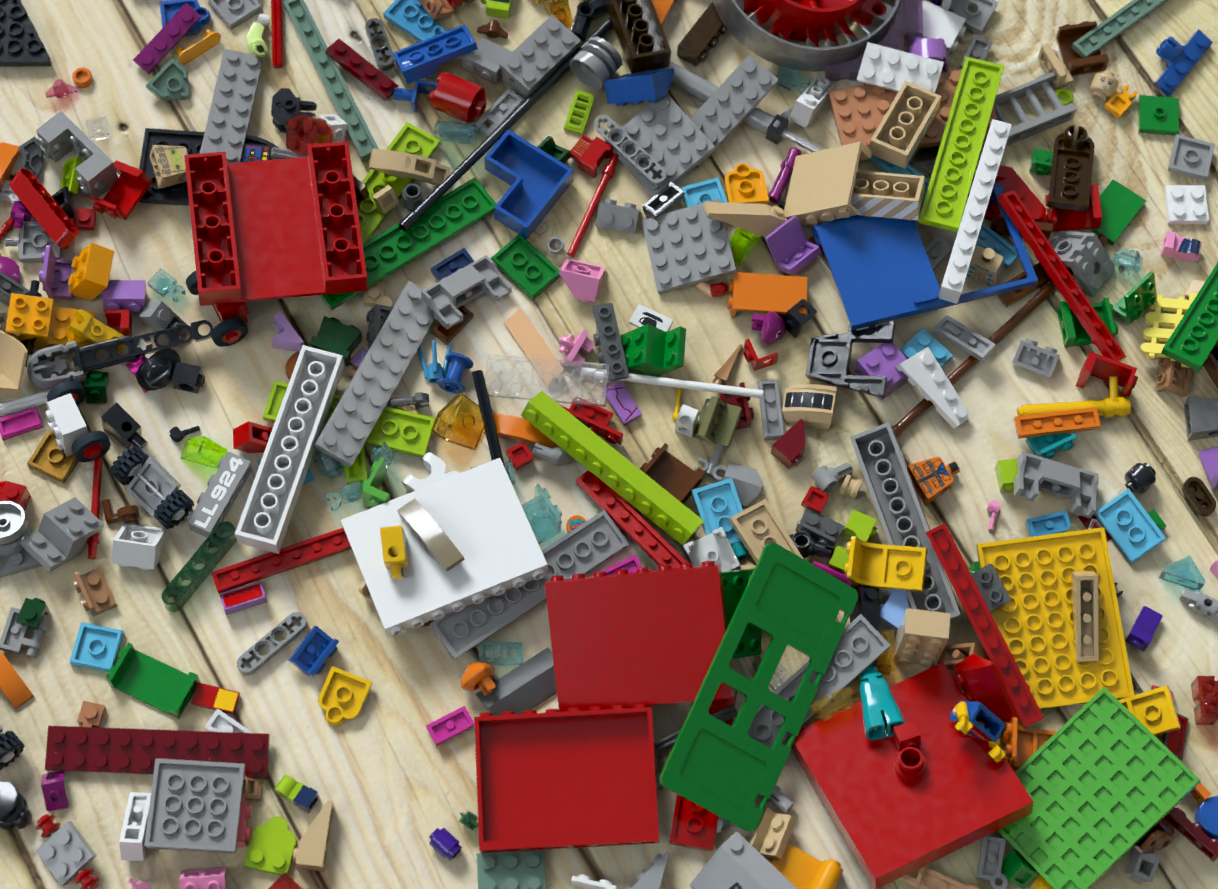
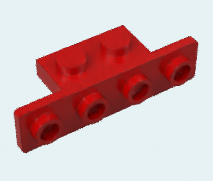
(597, 420)

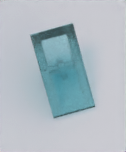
(1184, 574)

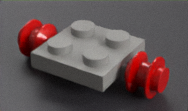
(66, 853)

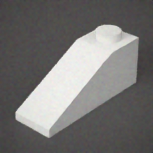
(134, 827)

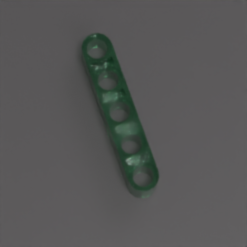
(197, 576)

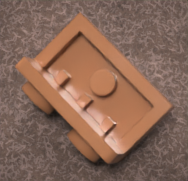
(437, 8)

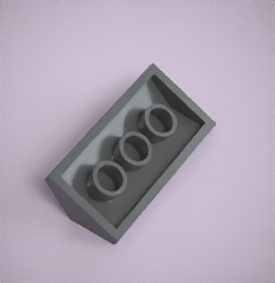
(523, 686)

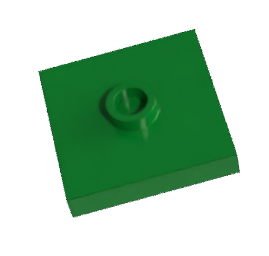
(1158, 115)

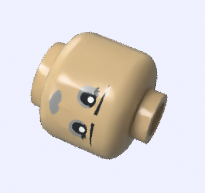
(1103, 86)

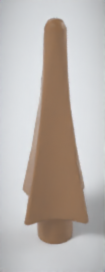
(723, 373)

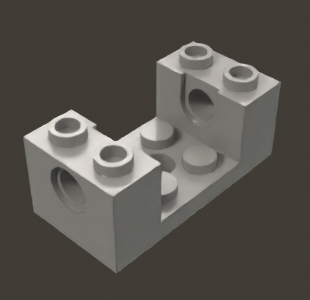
(61, 136)

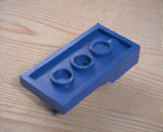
(425, 57)

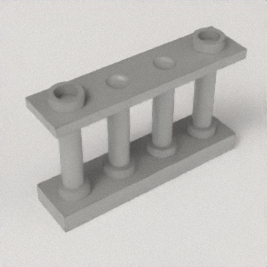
(1044, 120)

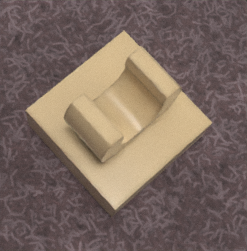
(385, 199)

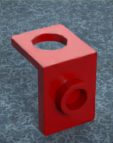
(757, 364)

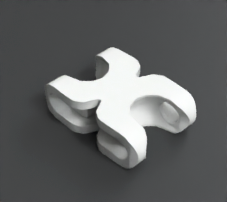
(438, 473)

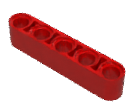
(44, 208)

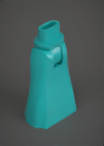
(878, 705)

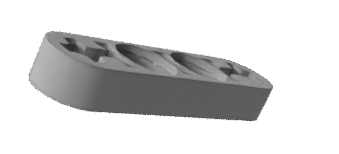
(275, 646)

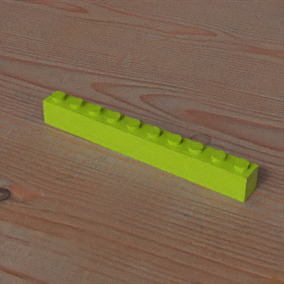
(612, 468)

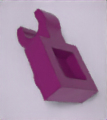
(20, 214)

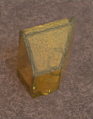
(460, 422)

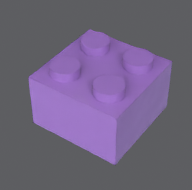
(883, 362)

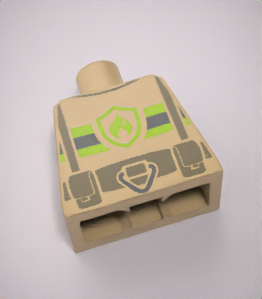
(168, 164)

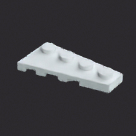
(931, 380)

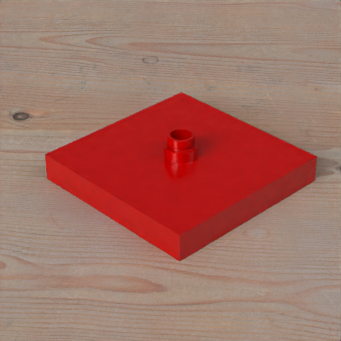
(914, 802)

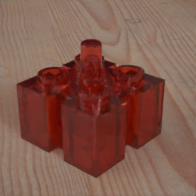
(1206, 692)

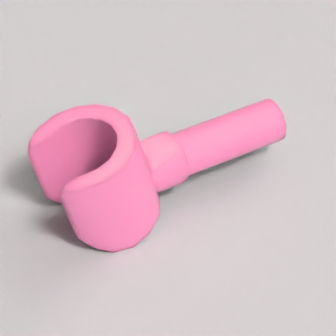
(993, 507)

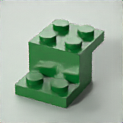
(654, 349)

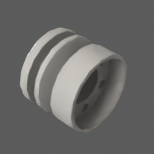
(596, 63)

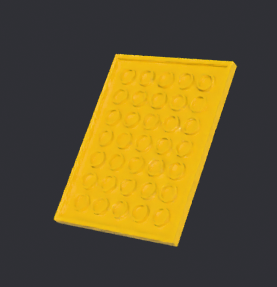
(1040, 615)

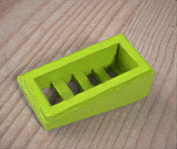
(582, 100)

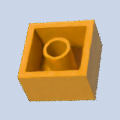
(90, 272)

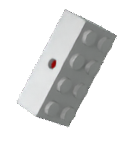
(538, 57)

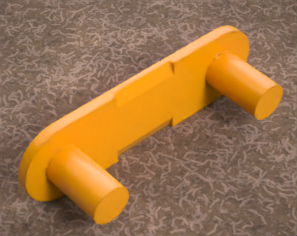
(199, 48)

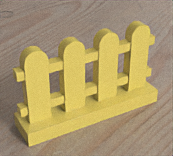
(1163, 319)

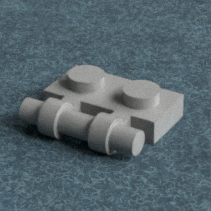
(14, 635)

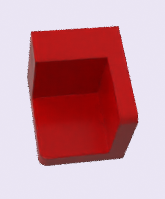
(120, 320)

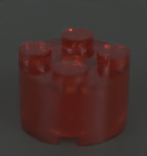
(305, 131)

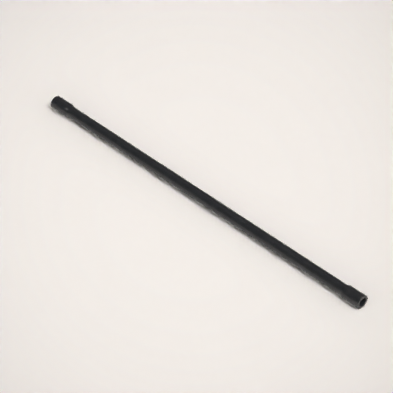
(414, 216)

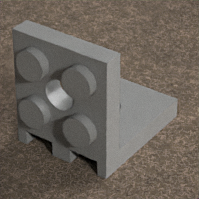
(974, 21)
(1079, 253)

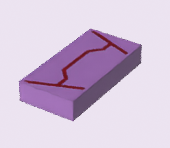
(623, 403)

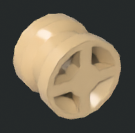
(851, 486)

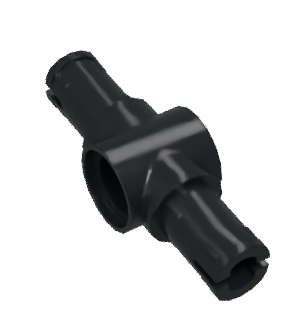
(812, 546)

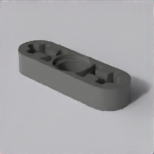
(381, 36)

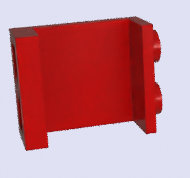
(124, 193)
(1076, 220)
(1103, 367)

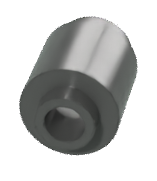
(412, 196)

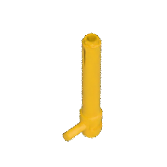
(1106, 407)

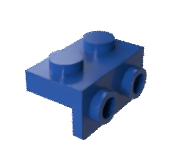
(313, 652)

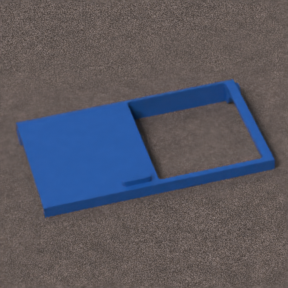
(886, 271)

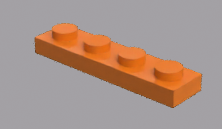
(1057, 423)

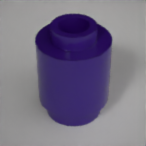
(445, 843)

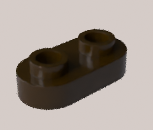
(1200, 497)

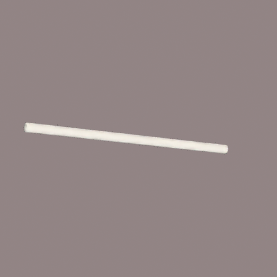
(695, 385)

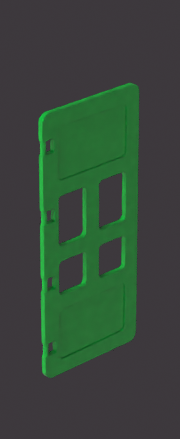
(721, 763)

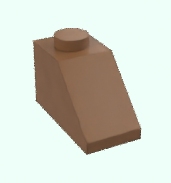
(955, 653)

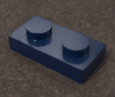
(451, 264)

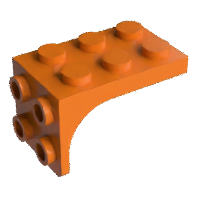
(1022, 742)

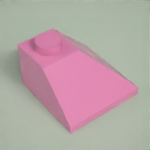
(582, 279)

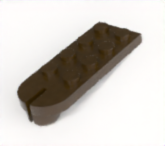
(1071, 171)

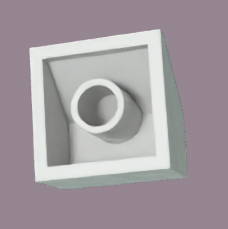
(138, 546)

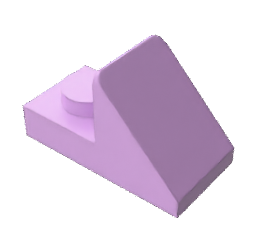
(287, 337)

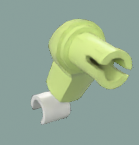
(254, 37)

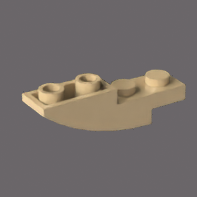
(408, 165)

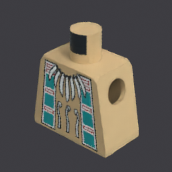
(986, 266)

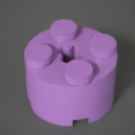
(932, 49)

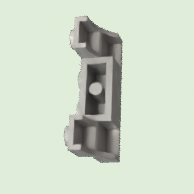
(463, 287)

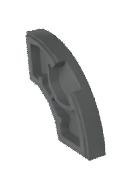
(31, 157)

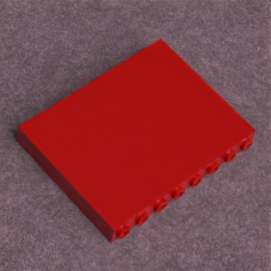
(636, 635)
(566, 779)

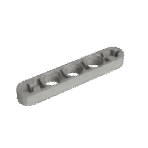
(635, 158)

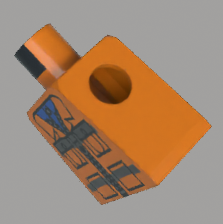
(932, 478)

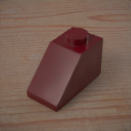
(790, 446)

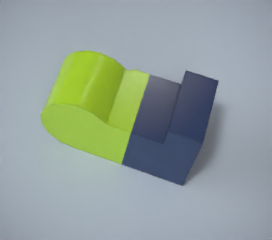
(297, 793)

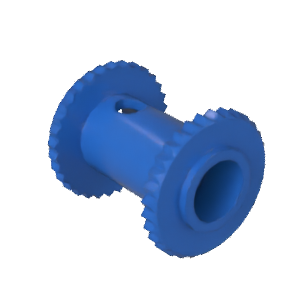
(455, 373)

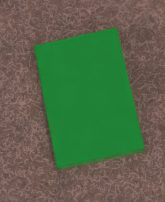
(1118, 210)
(526, 267)

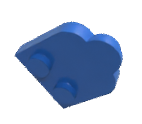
(171, 7)

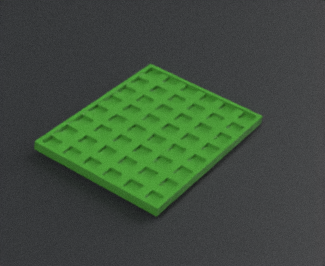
(1095, 793)

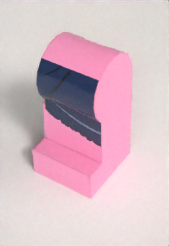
(1181, 247)

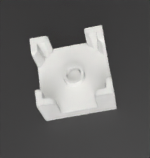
(713, 547)

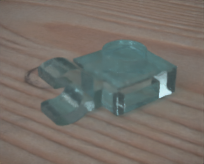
(349, 493)

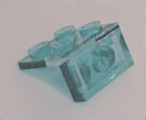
(542, 515)

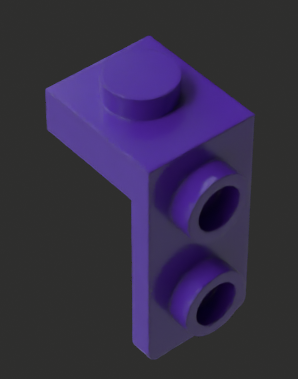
(1144, 628)

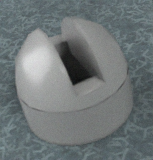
(551, 247)

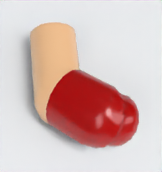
(712, 290)

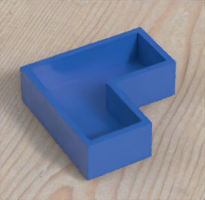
(534, 178)

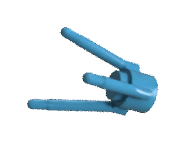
(435, 370)

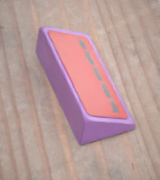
(243, 598)

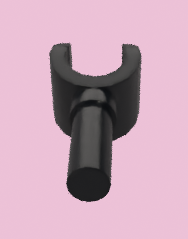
(178, 435)

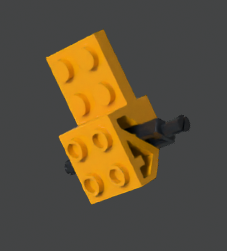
(39, 323)

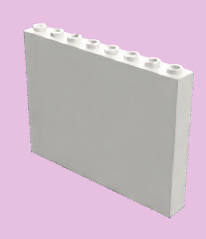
(484, 524)

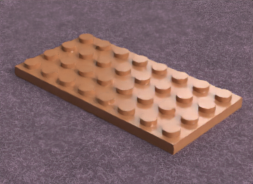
(863, 107)

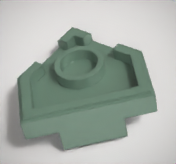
(170, 82)

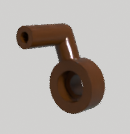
(126, 514)

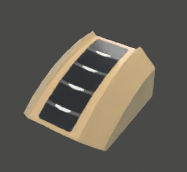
(810, 403)

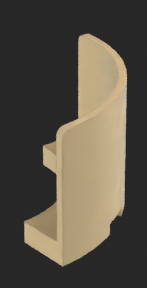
(12, 365)

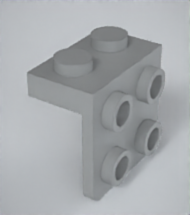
(485, 60)

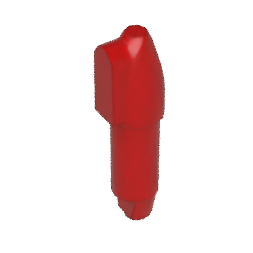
(7, 226)

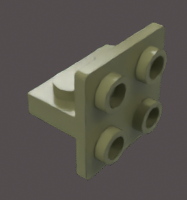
(717, 422)

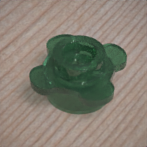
(469, 819)

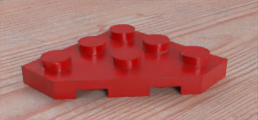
(1012, 181)

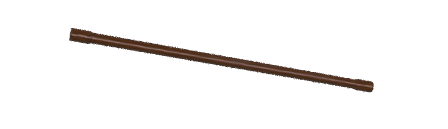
(1000, 334)

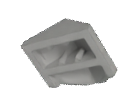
(746, 482)

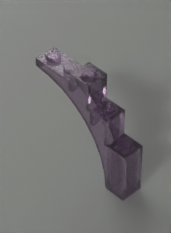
(906, 26)

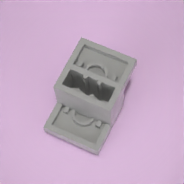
(62, 534)

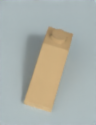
(314, 843)

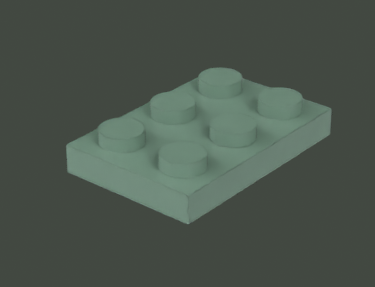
(511, 870)

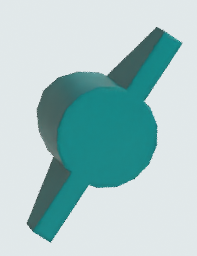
(740, 550)

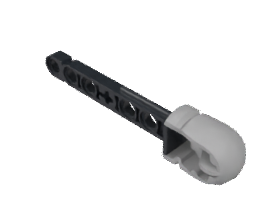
(86, 359)

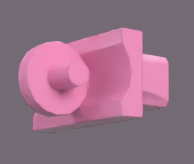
(581, 342)

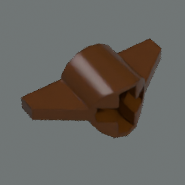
(492, 30)

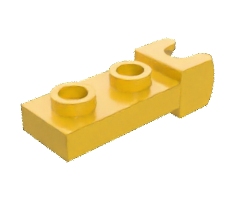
(93, 329)

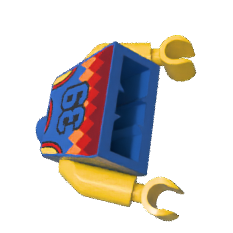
(980, 723)

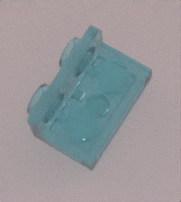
(455, 132)

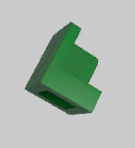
(1018, 869)

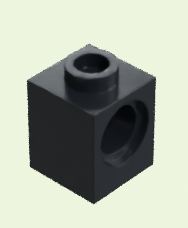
(187, 377)

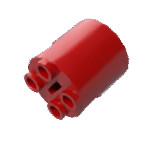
(458, 98)

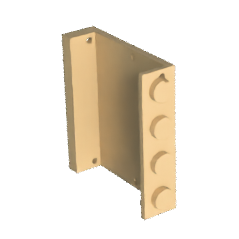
(824, 184)

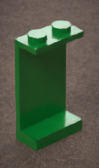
(152, 681)

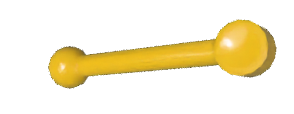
(675, 415)

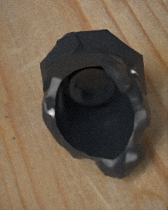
(13, 808)

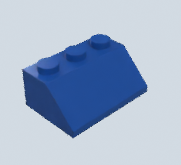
(638, 87)

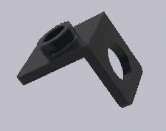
(795, 321)

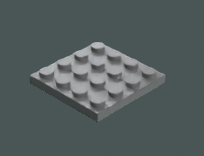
(668, 138)
(687, 248)
(195, 806)

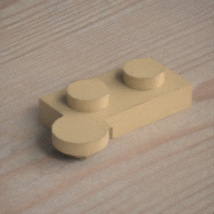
(376, 295)

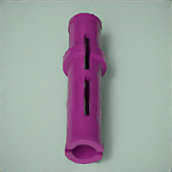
(784, 175)

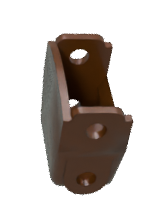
(1157, 838)

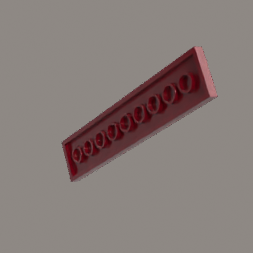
(136, 749)

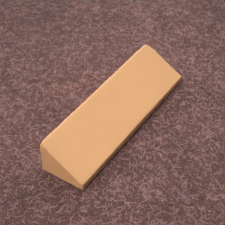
(527, 336)

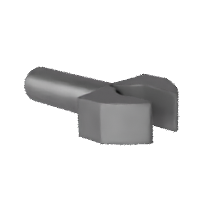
(420, 400)

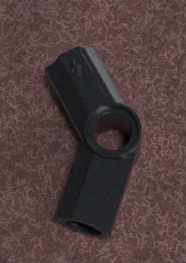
(585, 15)

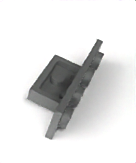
(609, 341)

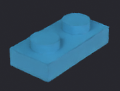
(1048, 524)

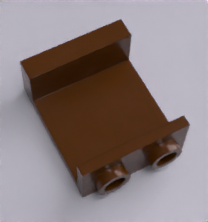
(1073, 61)
(673, 474)

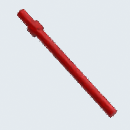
(608, 173)
(95, 506)

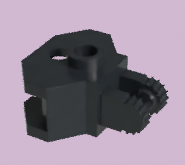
(287, 106)

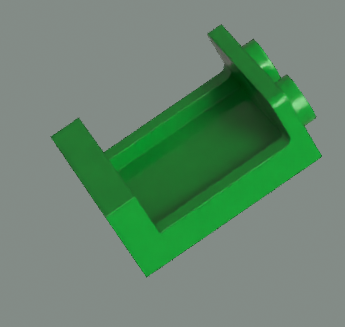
(1071, 329)

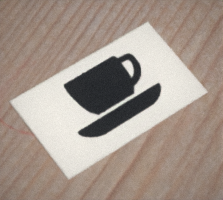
(644, 316)

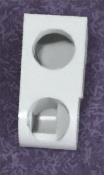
(687, 419)

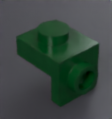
(554, 150)
(96, 387)
(32, 613)

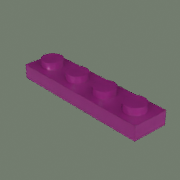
(167, 38)

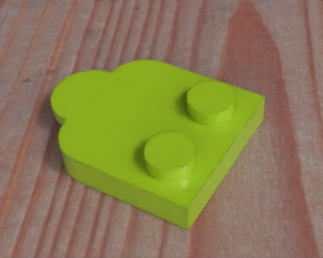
(271, 847)

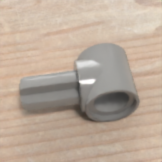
(829, 477)

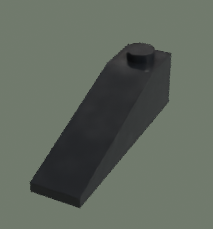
(869, 606)

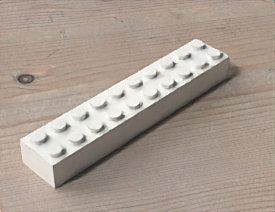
(290, 449)

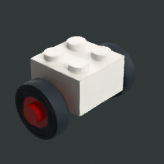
(69, 425)

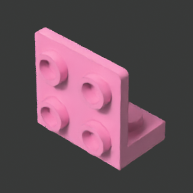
(203, 878)

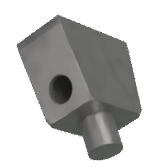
(1201, 418)

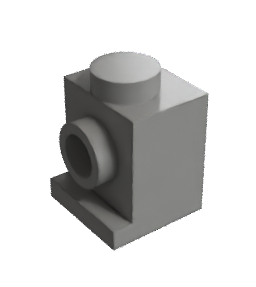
(1146, 862)

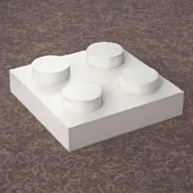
(1186, 204)

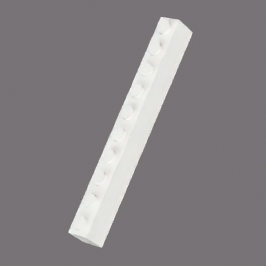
(974, 211)

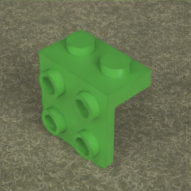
(370, 488)

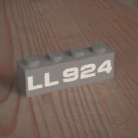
(220, 494)

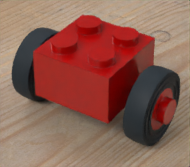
(231, 315)

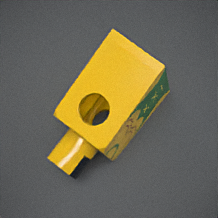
(394, 544)

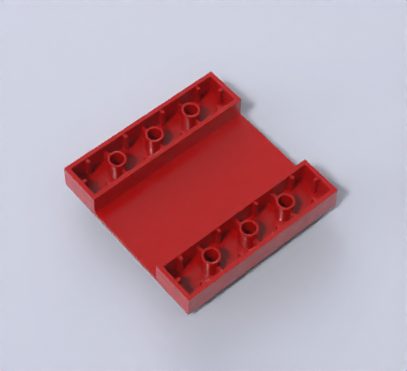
(275, 226)

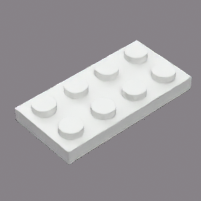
(892, 67)

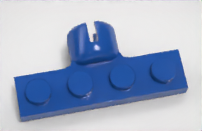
(1179, 60)

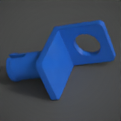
(414, 95)

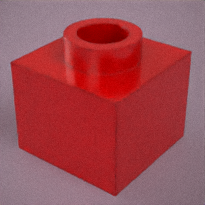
(906, 735)

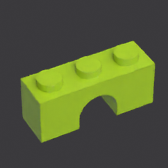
(857, 525)

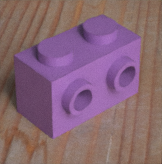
(125, 295)

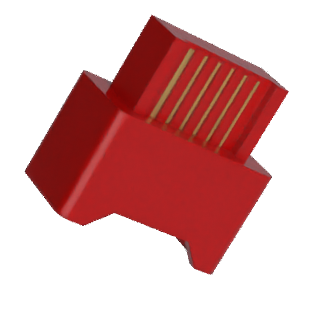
(590, 154)

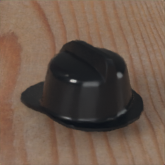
(158, 369)

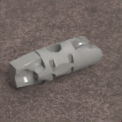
(1197, 602)

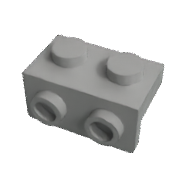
(617, 216)

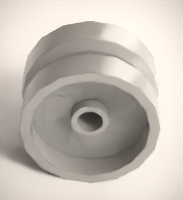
(12, 528)

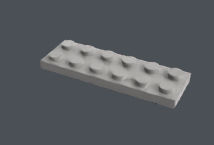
(733, 101)

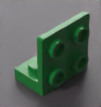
(1137, 299)

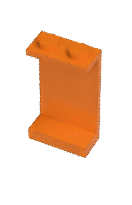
(766, 293)

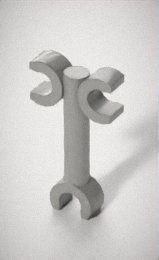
(711, 468)

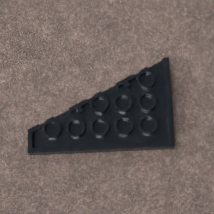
(19, 38)

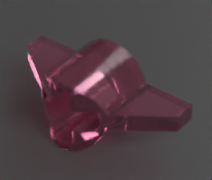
(60, 89)

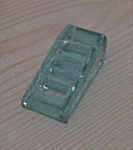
(492, 645)

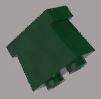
(337, 338)

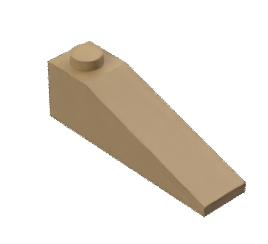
(752, 217)
(1085, 615)

